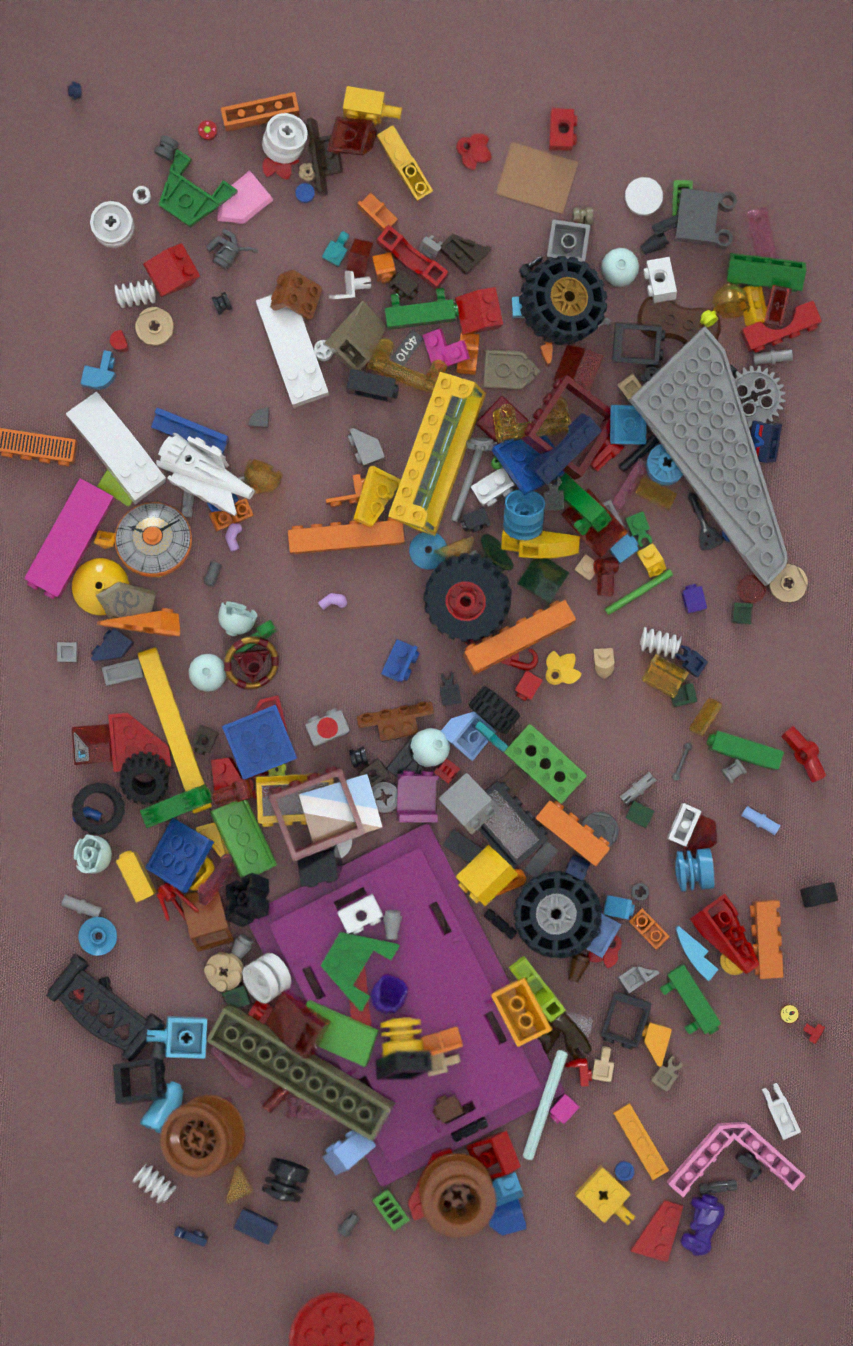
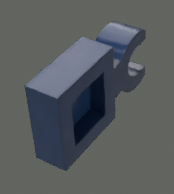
(693, 661)
(196, 1236)

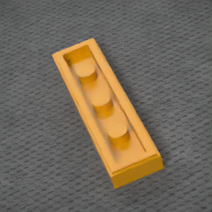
(641, 1141)

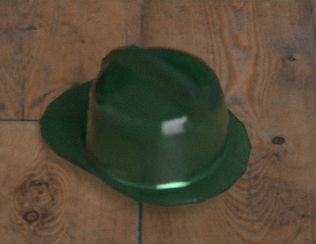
(493, 551)

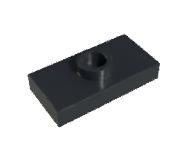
(462, 846)

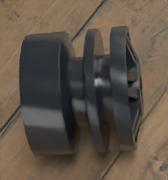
(285, 1180)

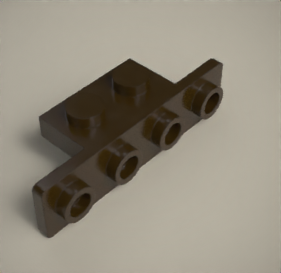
(324, 162)

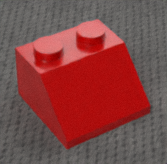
(172, 270)
(479, 311)
(495, 1154)

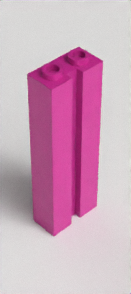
(69, 539)

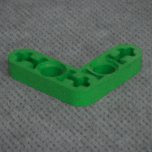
(263, 631)

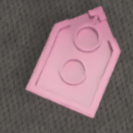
(246, 203)

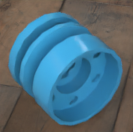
(657, 472)
(524, 515)
(695, 869)

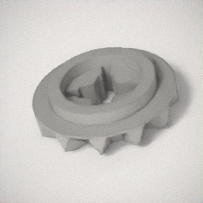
(481, 443)
(389, 789)

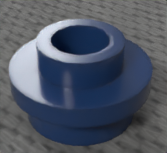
(74, 90)

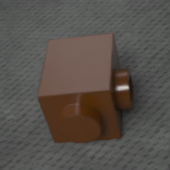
(447, 1108)

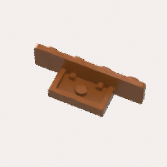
(397, 721)

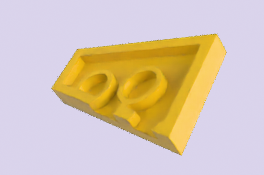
(376, 492)

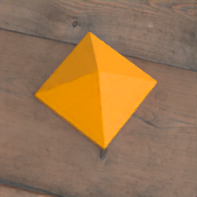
(105, 539)

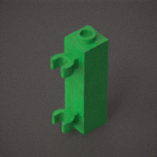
(420, 314)
(589, 509)
(176, 806)
(694, 1000)

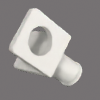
(351, 285)

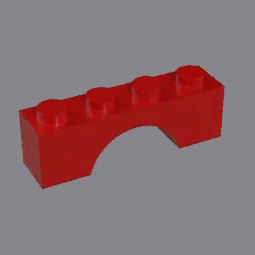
(406, 254)
(758, 335)

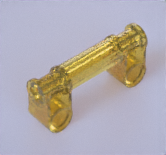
(381, 363)
(509, 429)

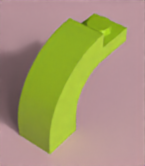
(548, 1002)

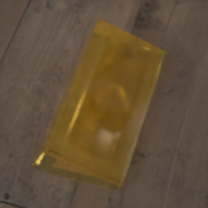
(655, 493)
(705, 717)

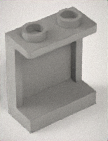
(469, 803)

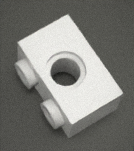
(663, 290)
(683, 824)
(349, 918)

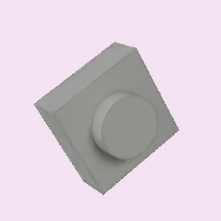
(66, 652)

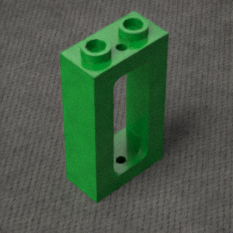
(745, 750)

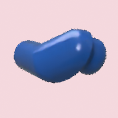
(91, 813)

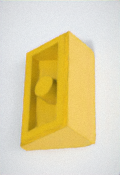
(757, 306)

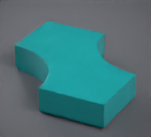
(491, 736)

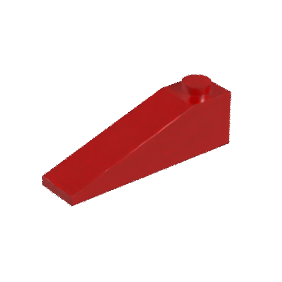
(722, 929)

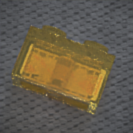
(664, 676)

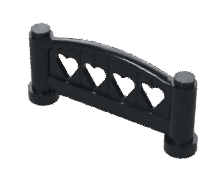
(76, 977)

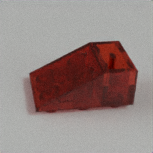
(599, 541)
(297, 1025)

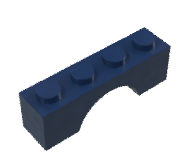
(551, 463)

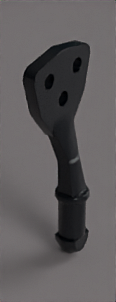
(705, 528)

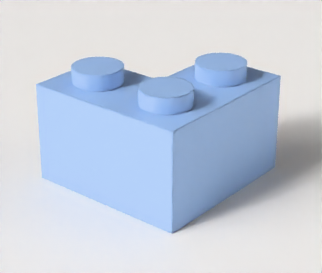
(345, 1154)

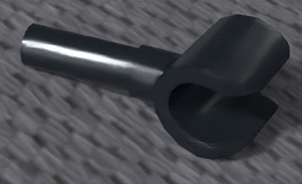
(525, 269)

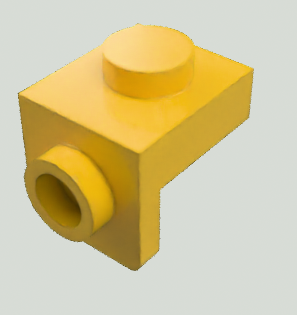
(652, 560)

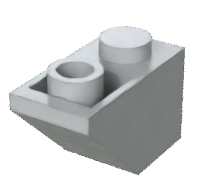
(367, 446)

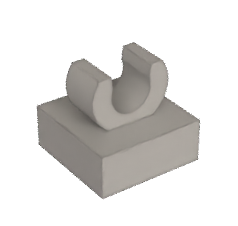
(430, 248)

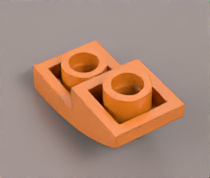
(223, 519)
(649, 929)

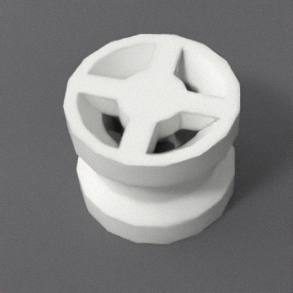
(321, 347)

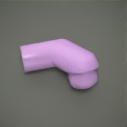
(231, 535)
(333, 598)

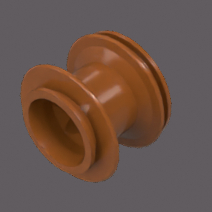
(182, 1132)
(451, 1172)

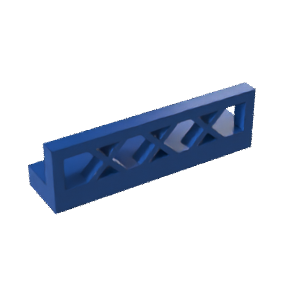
(171, 423)

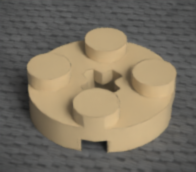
(145, 321)
(798, 586)
(221, 981)

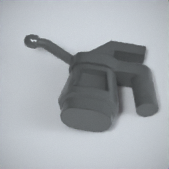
(228, 251)

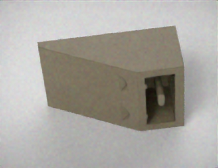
(357, 337)

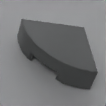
(259, 418)

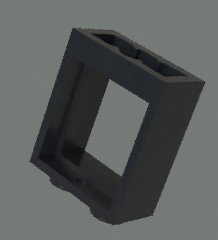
(617, 343)
(372, 386)
(626, 1043)
(400, 1066)
(123, 1086)

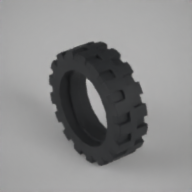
(118, 805)

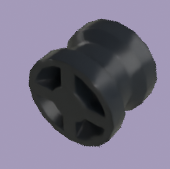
(222, 303)
(358, 757)

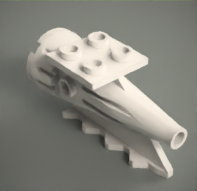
(202, 472)

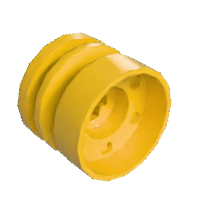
(401, 1035)

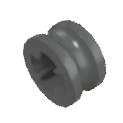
(643, 896)

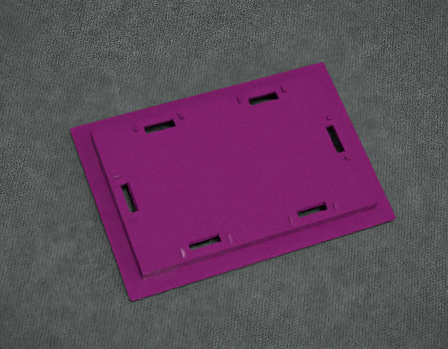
(447, 987)

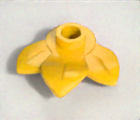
(563, 666)

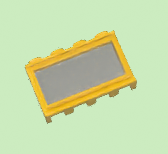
(289, 805)

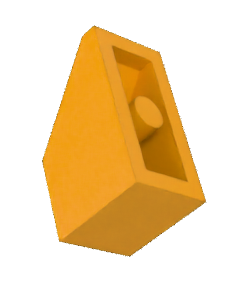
(656, 1040)

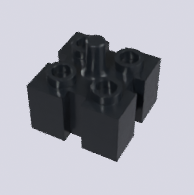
(247, 899)

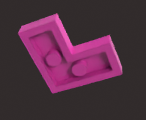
(438, 348)

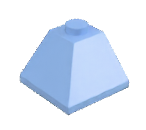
(462, 734)

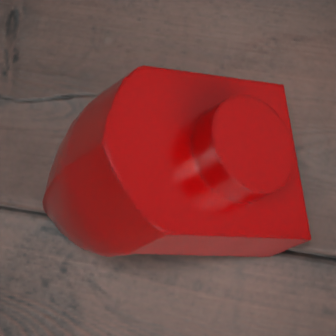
(584, 1074)

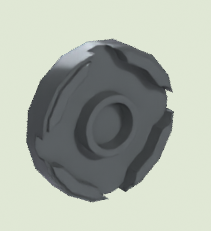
(603, 825)

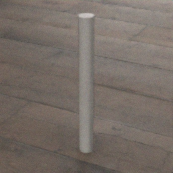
(466, 486)

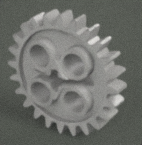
(748, 380)

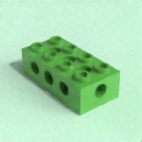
(558, 762)

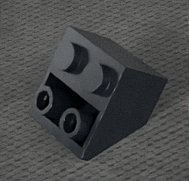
(320, 867)

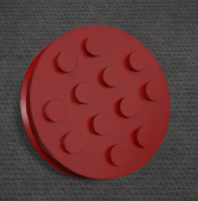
(332, 1321)

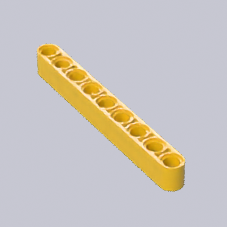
(171, 721)

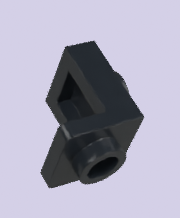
(748, 1160)

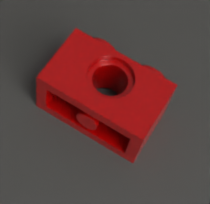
(558, 140)

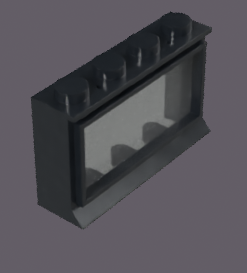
(511, 828)

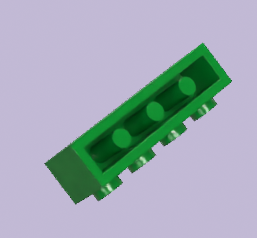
(765, 271)

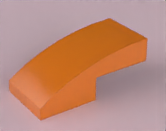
(472, 343)
(546, 351)

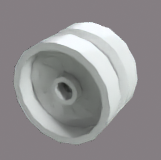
(284, 138)
(123, 225)
(266, 977)

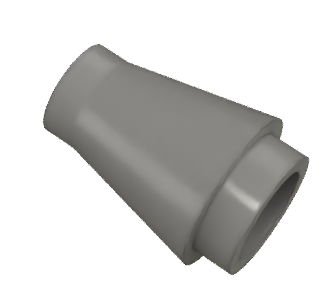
(392, 922)
(241, 946)

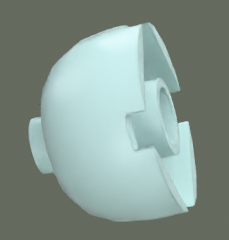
(620, 267)
(235, 618)
(207, 672)
(430, 747)
(92, 854)

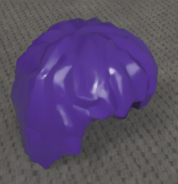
(389, 994)

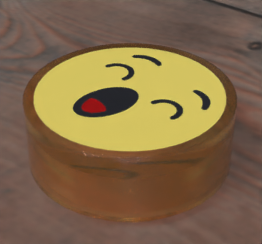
(789, 1013)

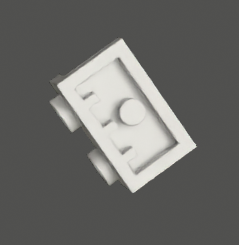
(492, 487)

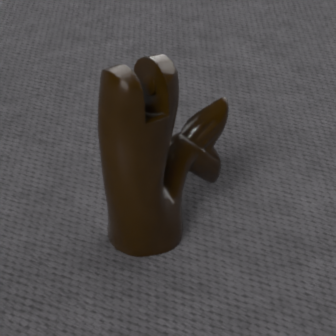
(572, 1036)

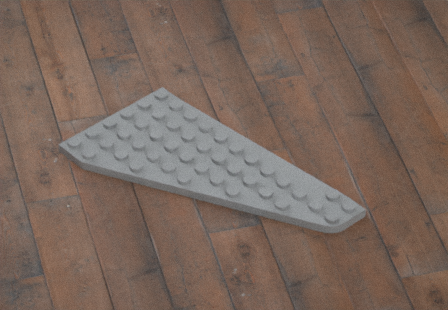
(705, 431)

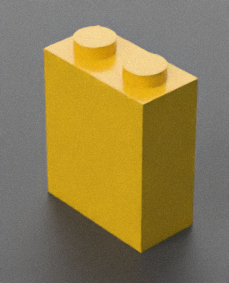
(135, 875)
(486, 876)

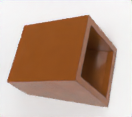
(208, 925)

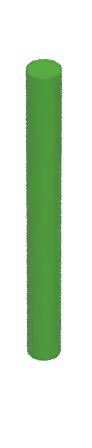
(638, 592)

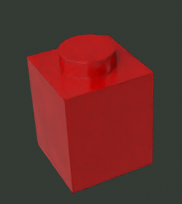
(527, 686)

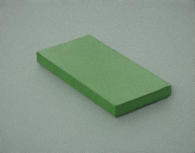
(243, 838)
(346, 1036)

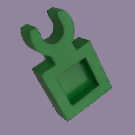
(638, 526)

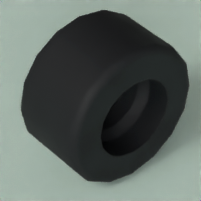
(819, 895)

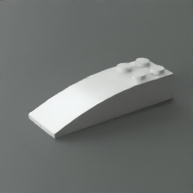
(293, 353)
(116, 447)

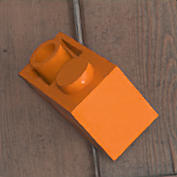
(384, 267)

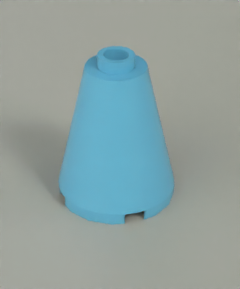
(162, 1108)

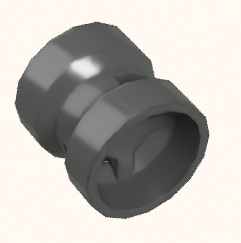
(166, 147)

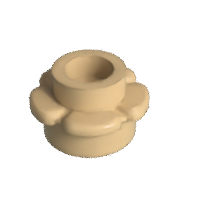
(306, 176)

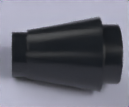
(654, 243)

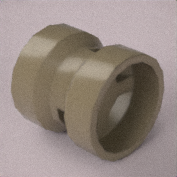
(579, 213)

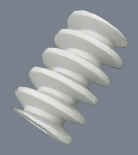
(135, 294)
(660, 643)
(154, 1184)

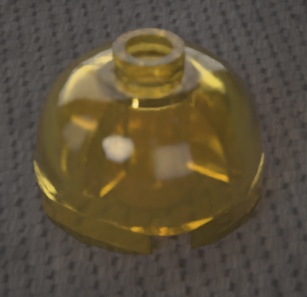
(730, 301)
(261, 476)

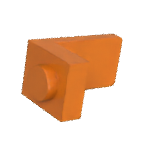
(353, 499)

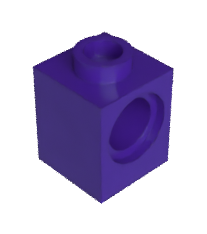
(693, 599)

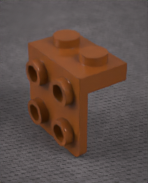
(296, 293)

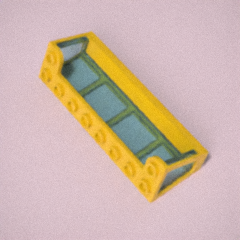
(437, 453)

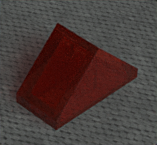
(359, 257)
(777, 305)
(703, 835)

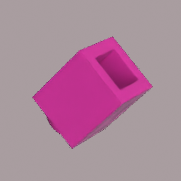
(563, 1109)

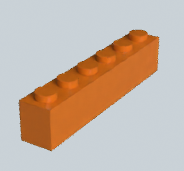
(345, 537)
(519, 637)

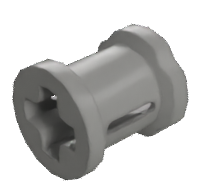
(733, 771)

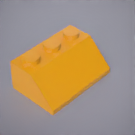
(521, 1011)

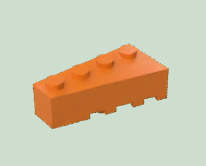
(767, 938)

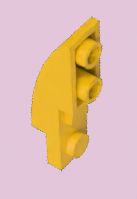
(404, 163)
(544, 546)

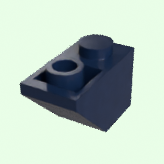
(114, 646)

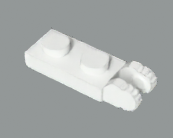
(781, 1113)

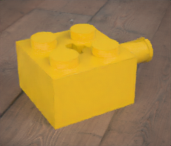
(368, 105)
(612, 1203)

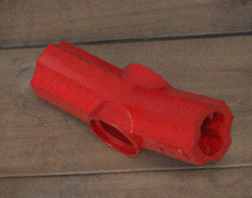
(805, 753)

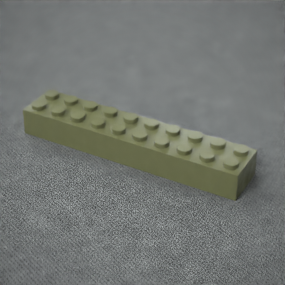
(308, 1079)

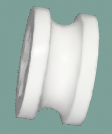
(136, 197)

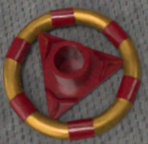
(251, 662)

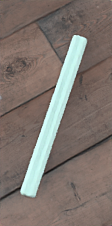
(545, 1104)

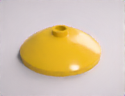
(87, 577)

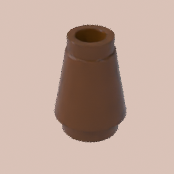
(578, 966)

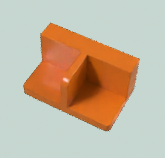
(377, 212)
(442, 1041)

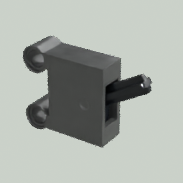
(698, 218)

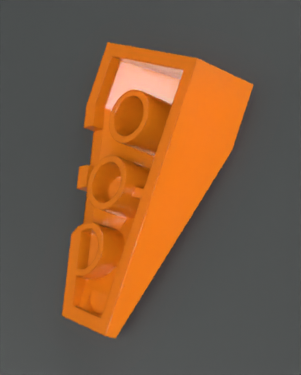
(158, 622)

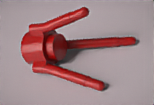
(167, 893)

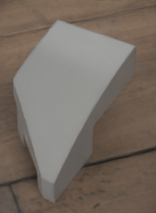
(635, 977)

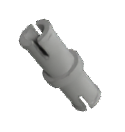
(773, 356)
(638, 788)
(81, 906)

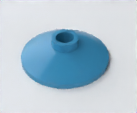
(418, 554)
(88, 940)

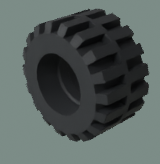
(494, 710)
(142, 791)

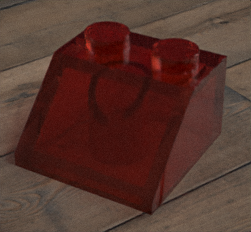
(579, 365)

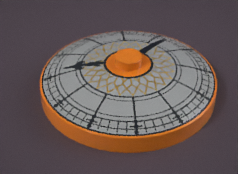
(153, 539)

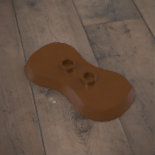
(677, 321)

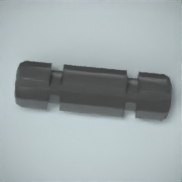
(719, 1186)

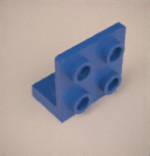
(400, 660)

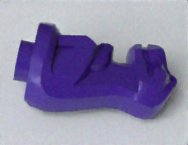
(706, 1219)

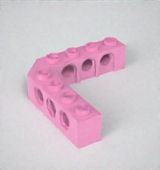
(722, 1136)

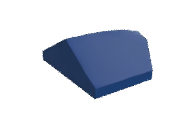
(508, 1218)

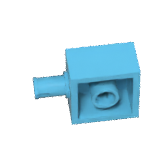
(171, 1036)

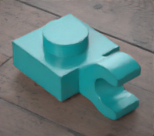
(335, 251)

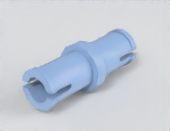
(761, 820)

